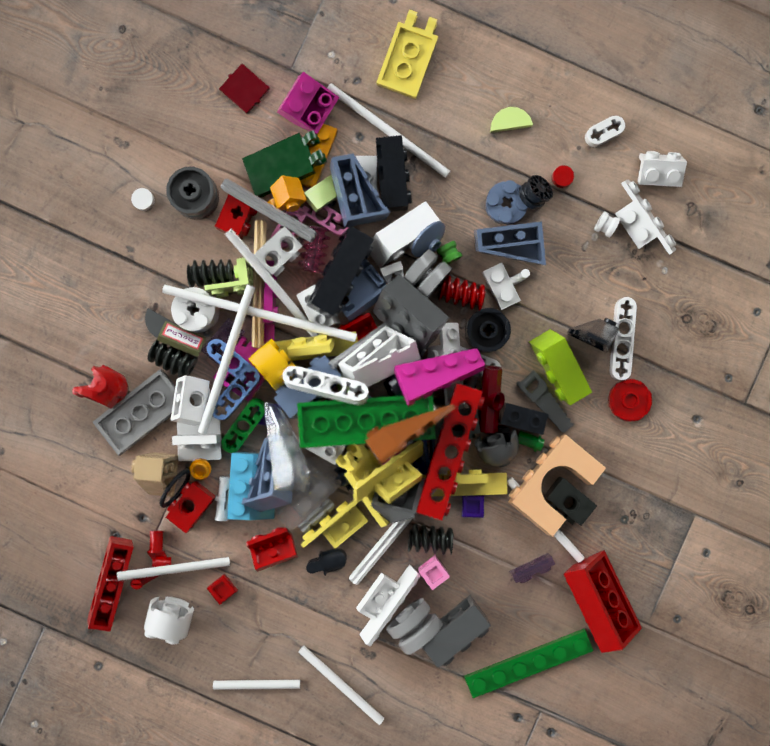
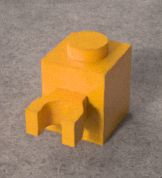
(287, 194)

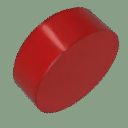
(562, 176)

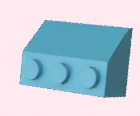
(242, 469)

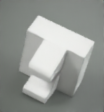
(395, 268)

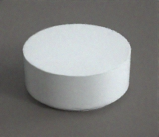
(142, 199)

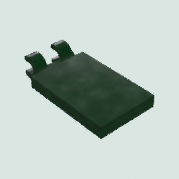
(285, 158)

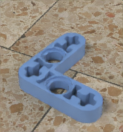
(239, 374)

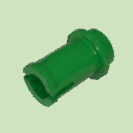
(531, 441)

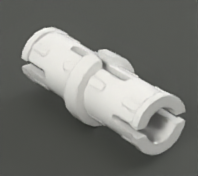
(222, 499)

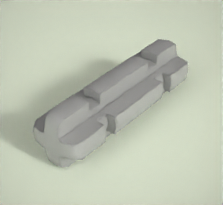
(317, 515)

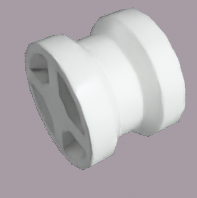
(607, 224)

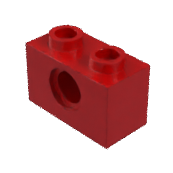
(180, 515)

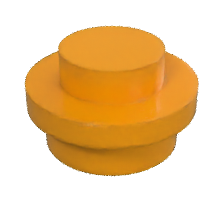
(200, 469)

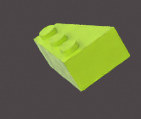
(560, 367)

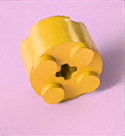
(271, 363)

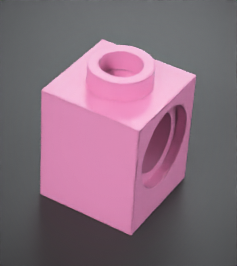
(433, 572)

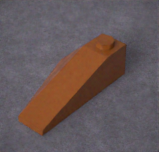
(395, 437)

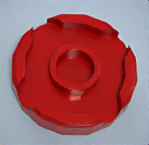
(630, 400)

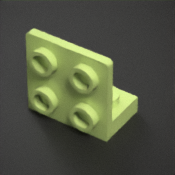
(243, 271)

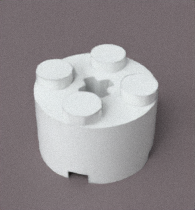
(198, 321)
(168, 619)

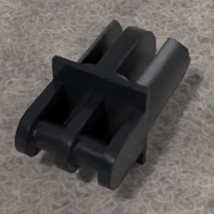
(327, 561)

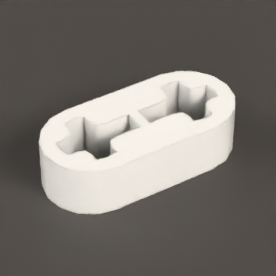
(602, 127)

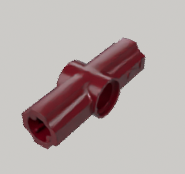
(493, 400)

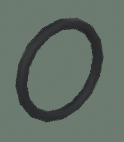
(170, 485)

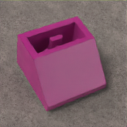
(307, 103)

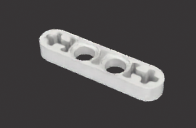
(627, 339)
(326, 382)

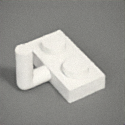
(502, 285)

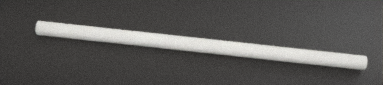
(256, 312)

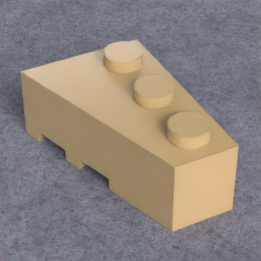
(155, 472)

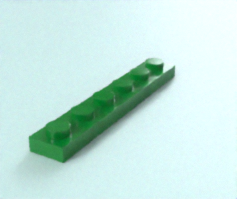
(528, 663)

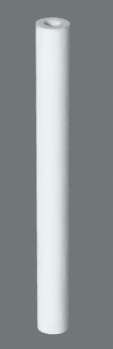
(256, 684)

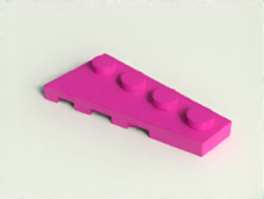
(425, 376)

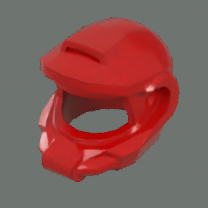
(106, 387)

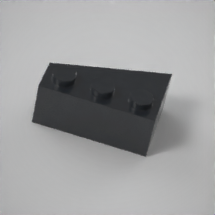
(392, 173)

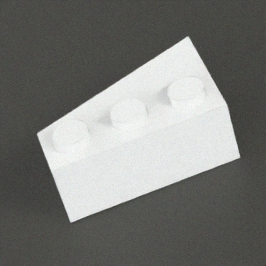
(400, 235)
(378, 356)

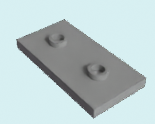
(138, 413)

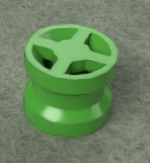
(449, 252)

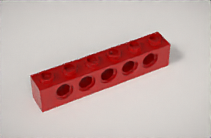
(441, 508)

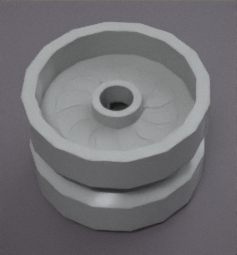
(427, 278)
(414, 626)

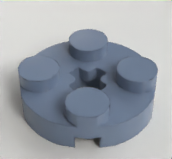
(502, 214)

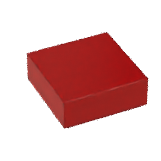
(222, 589)

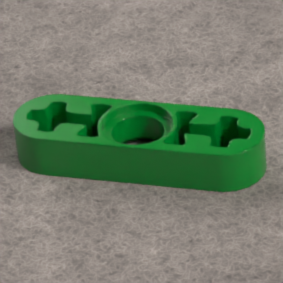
(243, 435)

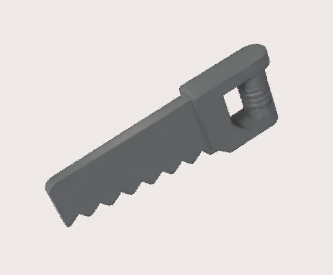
(545, 401)

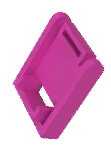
(244, 352)

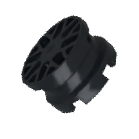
(535, 192)

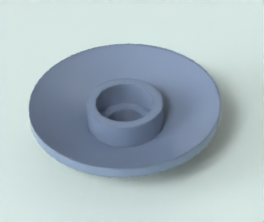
(428, 239)

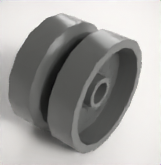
(192, 193)

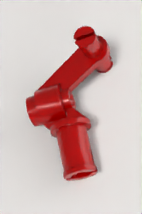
(158, 558)

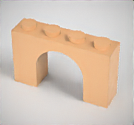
(529, 497)

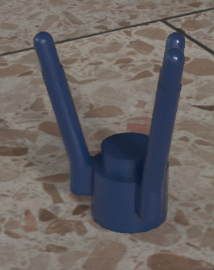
(424, 461)

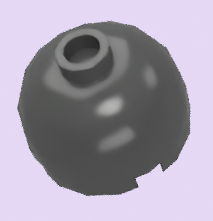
(498, 447)

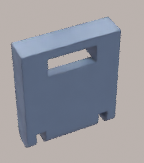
(365, 291)

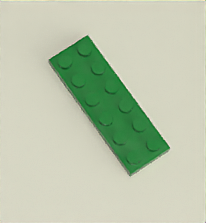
(347, 424)

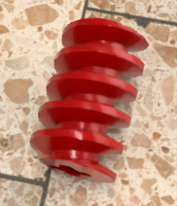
(463, 292)

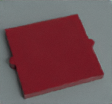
(244, 88)

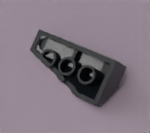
(596, 333)

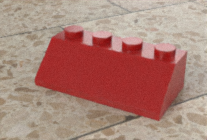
(603, 602)

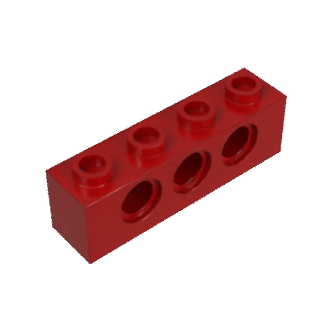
(108, 587)

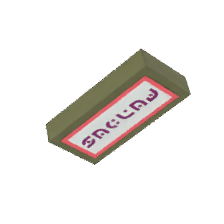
(181, 338)

